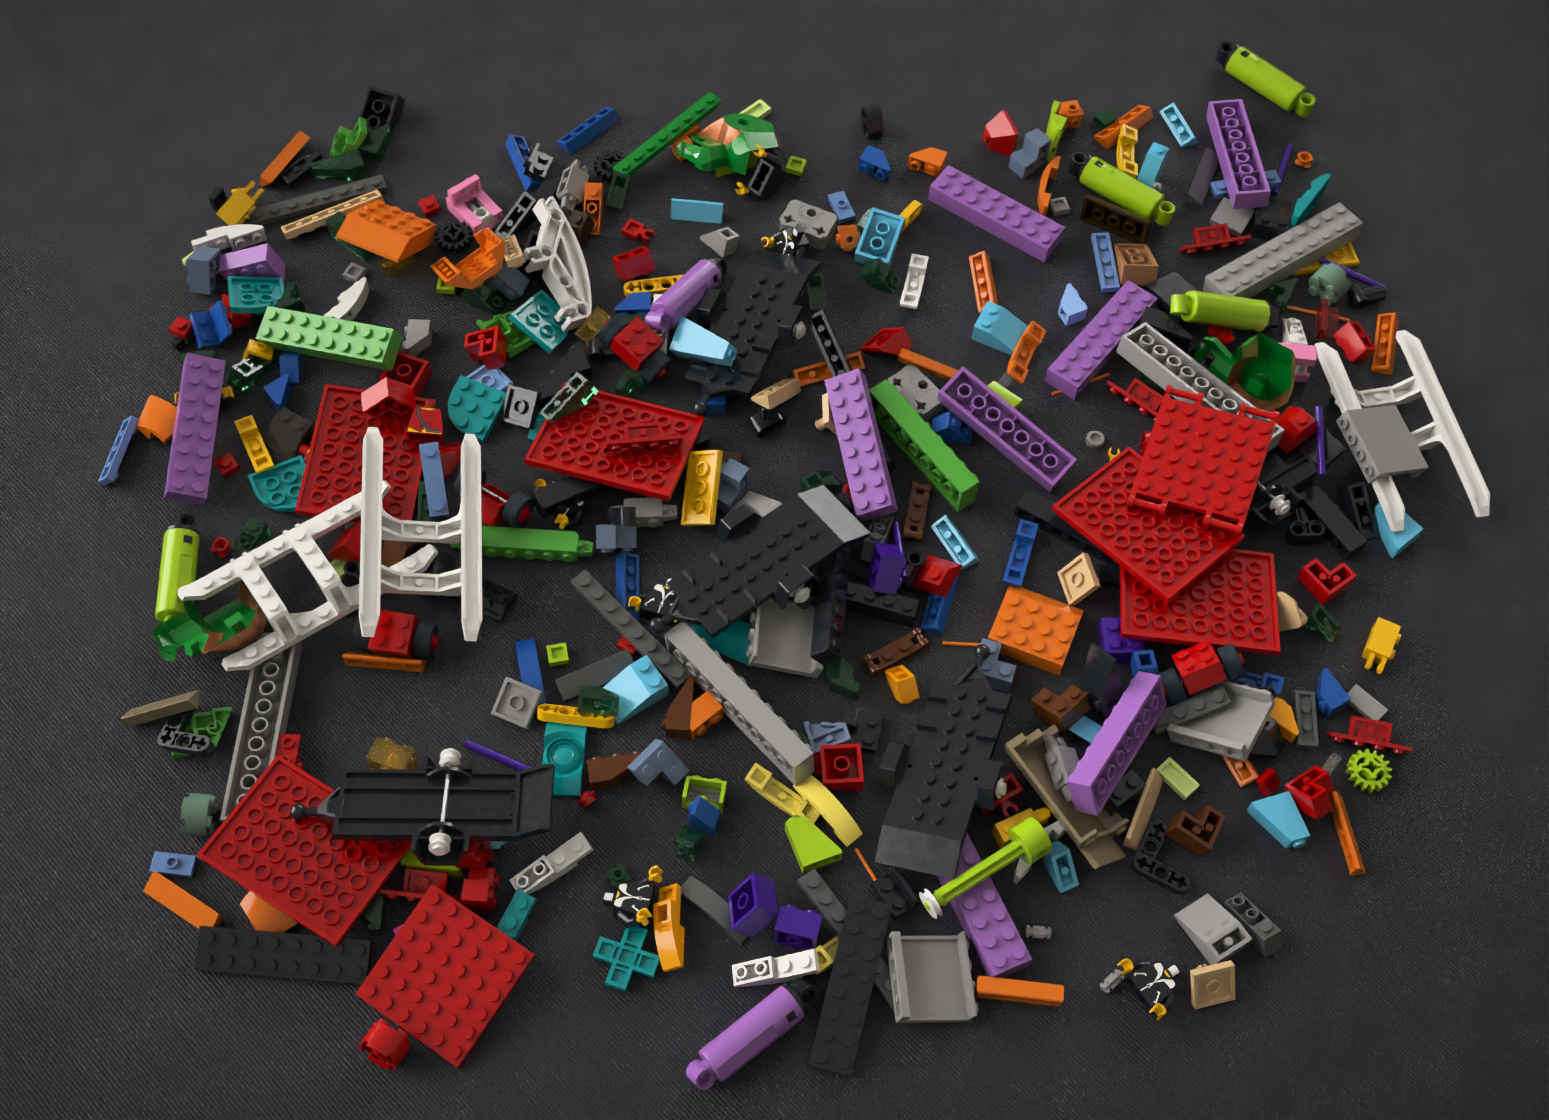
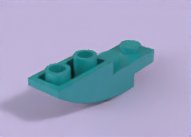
(516, 915)

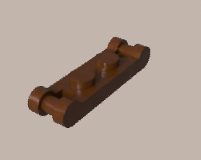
(916, 511)
(895, 652)

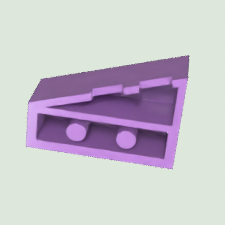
(252, 262)

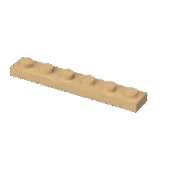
(319, 219)
(513, 253)

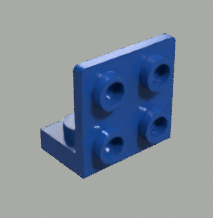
(211, 326)

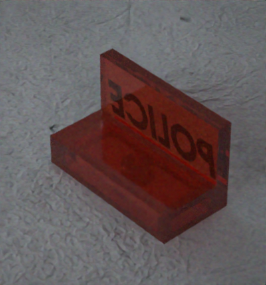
(1326, 320)

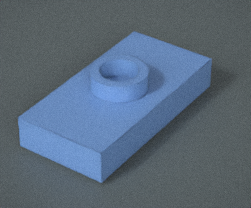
(841, 207)
(173, 864)

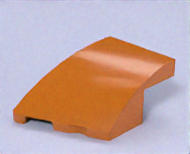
(157, 419)
(264, 916)

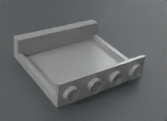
(1381, 442)
(782, 639)
(1231, 729)
(931, 978)

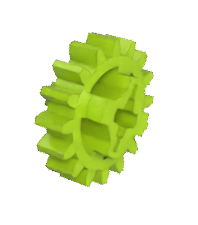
(1367, 771)

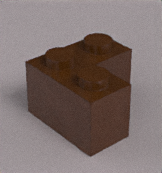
(398, 550)
(1062, 709)
(1196, 832)

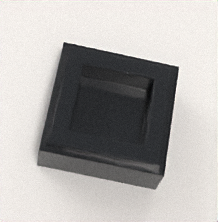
(217, 198)

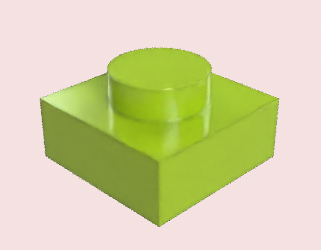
(796, 166)
(443, 288)
(557, 654)

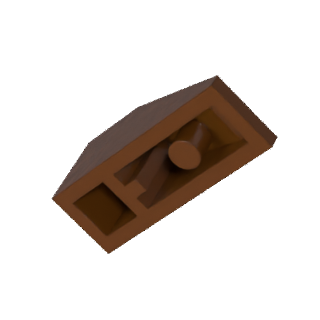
(679, 713)

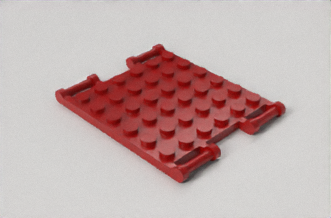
(1203, 460)

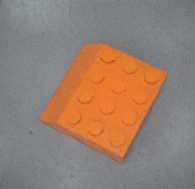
(387, 231)
(1035, 629)

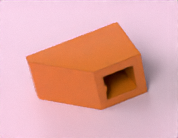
(928, 161)
(704, 713)

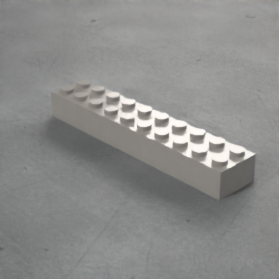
(1285, 254)
(1171, 366)
(741, 703)
(261, 722)

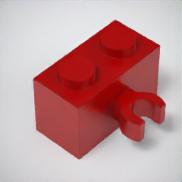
(633, 264)
(1354, 342)
(1013, 791)

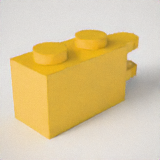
(239, 205)
(1381, 644)
(1000, 829)

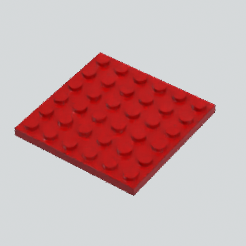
(445, 975)

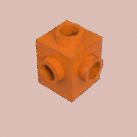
(1072, 112)
(845, 231)

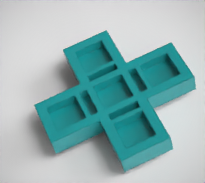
(626, 957)

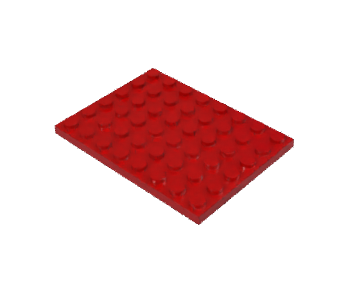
(579, 440)
(335, 469)
(1155, 548)
(1224, 605)
(296, 861)

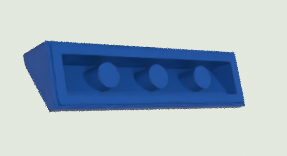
(588, 130)
(518, 151)
(627, 581)
(937, 611)

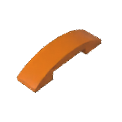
(1049, 173)
(1024, 351)

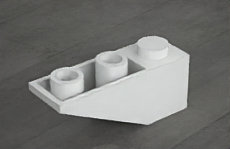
(1293, 332)

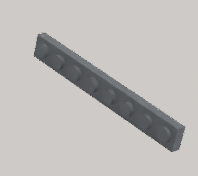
(316, 201)
(630, 629)
(834, 915)

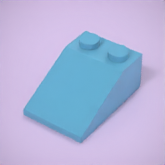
(879, 237)
(998, 328)
(637, 688)

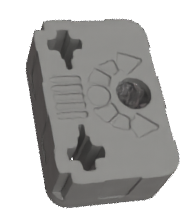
(818, 223)
(918, 391)

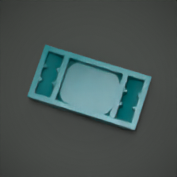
(1309, 200)
(566, 751)

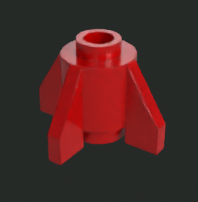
(1221, 333)

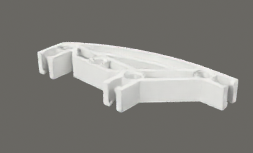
(562, 264)

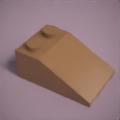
(1135, 263)

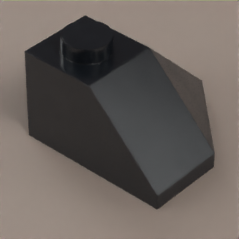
(1269, 741)

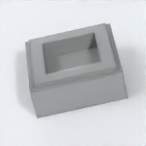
(1059, 206)
(354, 272)

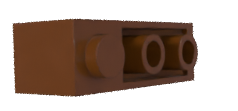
(610, 770)

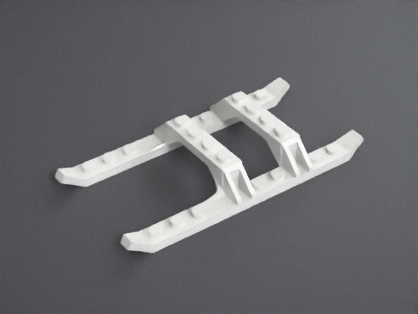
(1443, 430)
(379, 525)
(340, 599)

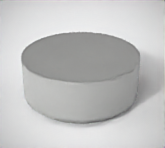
(1095, 440)

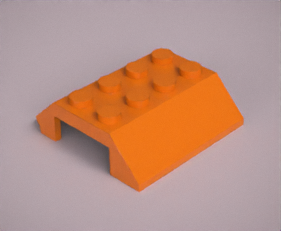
(476, 267)

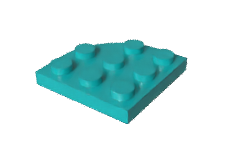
(253, 293)
(538, 321)
(475, 407)
(279, 486)

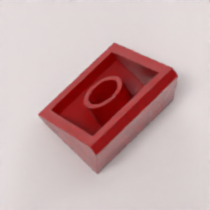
(348, 544)

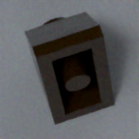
(582, 226)

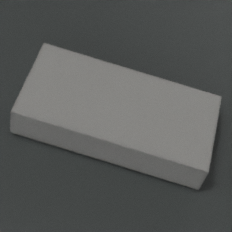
(1366, 704)

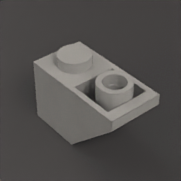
(722, 241)
(417, 335)

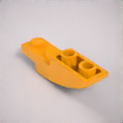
(667, 928)

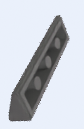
(1202, 178)
(593, 675)

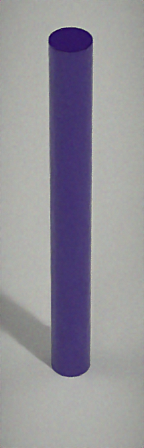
(1282, 168)
(1361, 278)
(1320, 441)
(898, 541)
(496, 756)

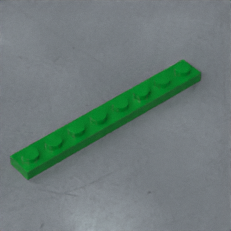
(668, 134)

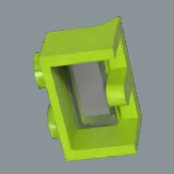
(709, 789)

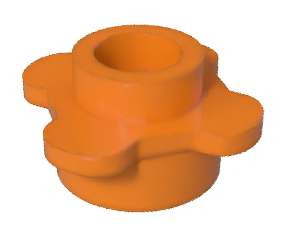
(1304, 160)

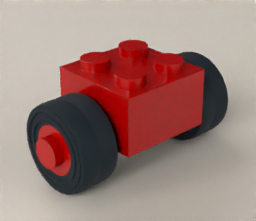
(636, 346)
(499, 506)
(399, 636)
(1201, 669)

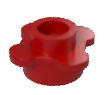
(221, 542)
(586, 798)

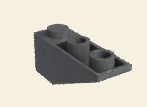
(879, 532)
(1264, 933)

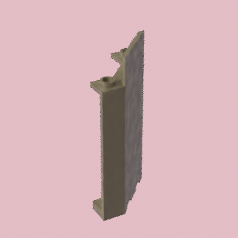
(1089, 832)

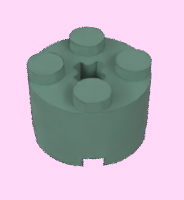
(1329, 282)
(198, 814)

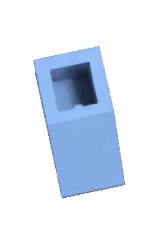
(1071, 307)

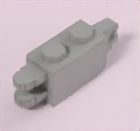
(572, 186)
(650, 511)
(1061, 763)

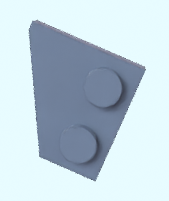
(827, 734)

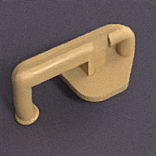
(1288, 613)

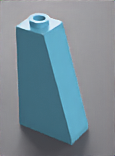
(698, 343)

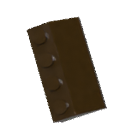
(1115, 219)

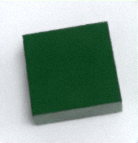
(1104, 118)

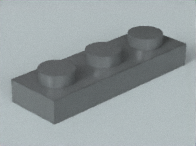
(1306, 719)

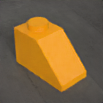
(902, 684)
(1286, 721)

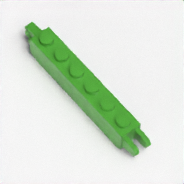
(532, 544)

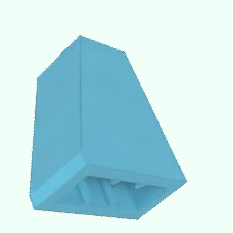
(1153, 164)
(1396, 541)
(1281, 819)

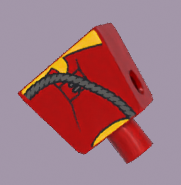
(425, 424)

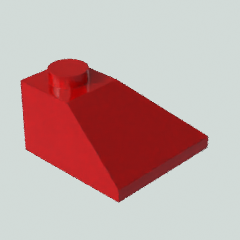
(1001, 134)
(888, 342)
(1297, 428)
(450, 456)
(936, 576)

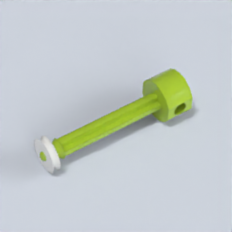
(1027, 841)

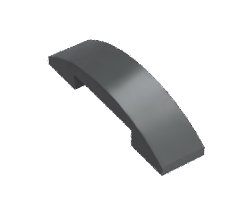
(712, 905)

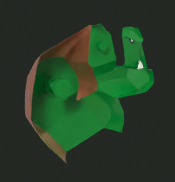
(729, 142)
(1257, 371)
(219, 632)

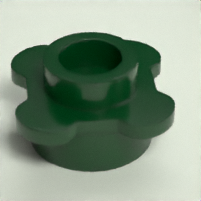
(616, 881)

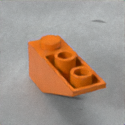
(594, 204)

